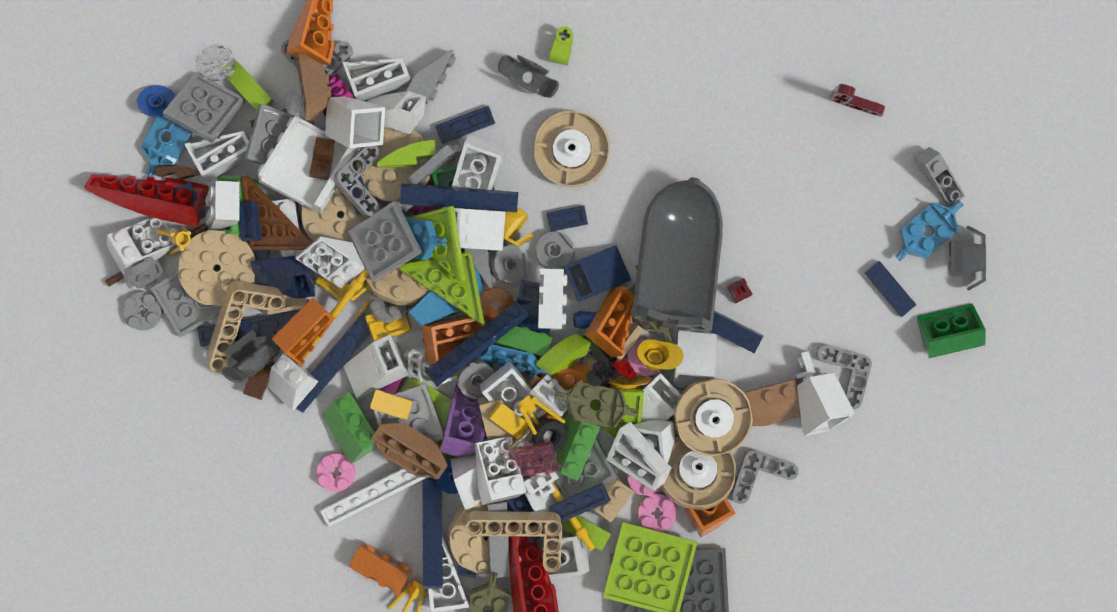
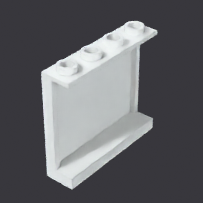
(291, 161)

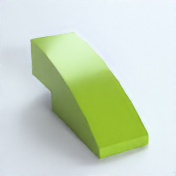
(249, 87)
(408, 155)
(564, 354)
(597, 534)

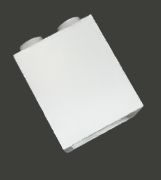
(354, 122)
(698, 358)
(822, 403)

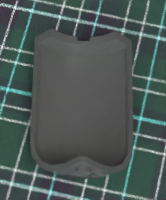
(679, 257)

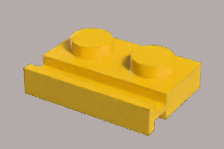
(380, 329)

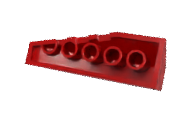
(151, 197)
(528, 579)

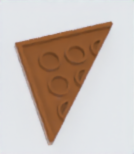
(275, 226)

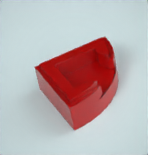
(624, 368)

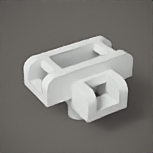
(421, 364)
(541, 481)

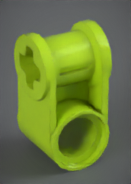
(561, 49)

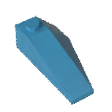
(434, 307)

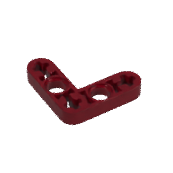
(844, 95)

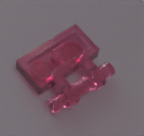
(535, 455)

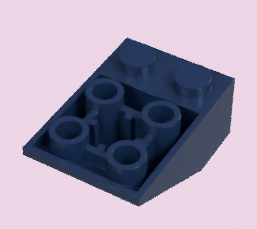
(597, 273)
(285, 274)
(529, 299)

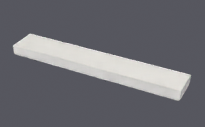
(368, 496)

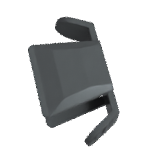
(515, 70)
(968, 257)
(250, 356)

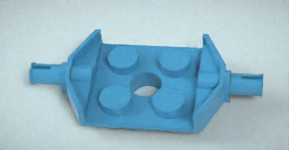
(161, 152)
(943, 225)
(425, 237)
(521, 360)

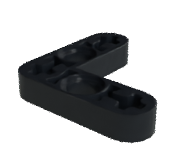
(605, 371)

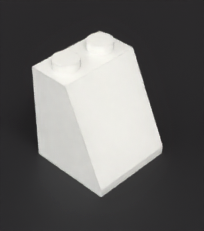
(465, 478)

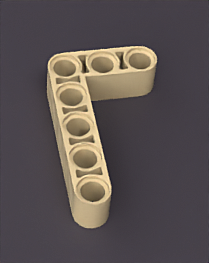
(233, 318)
(523, 528)

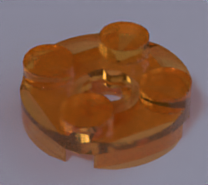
(489, 297)

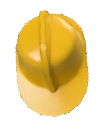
(659, 355)
(625, 383)

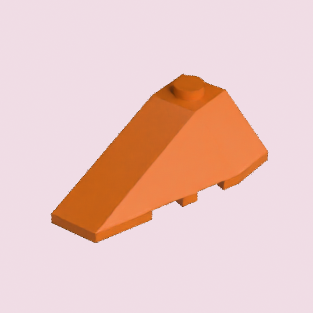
(313, 32)
(710, 519)

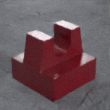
(739, 290)

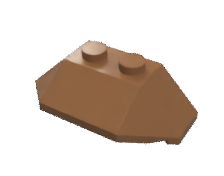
(313, 86)
(410, 450)

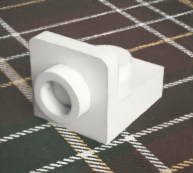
(806, 363)

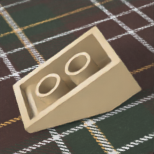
(619, 494)

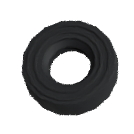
(550, 424)

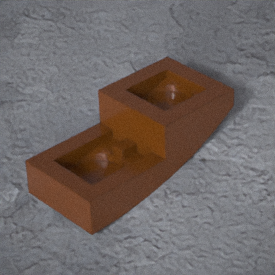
(322, 158)
(181, 172)
(257, 384)

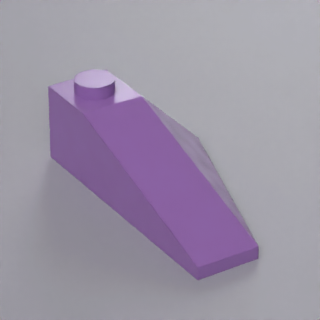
(462, 425)

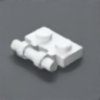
(545, 393)

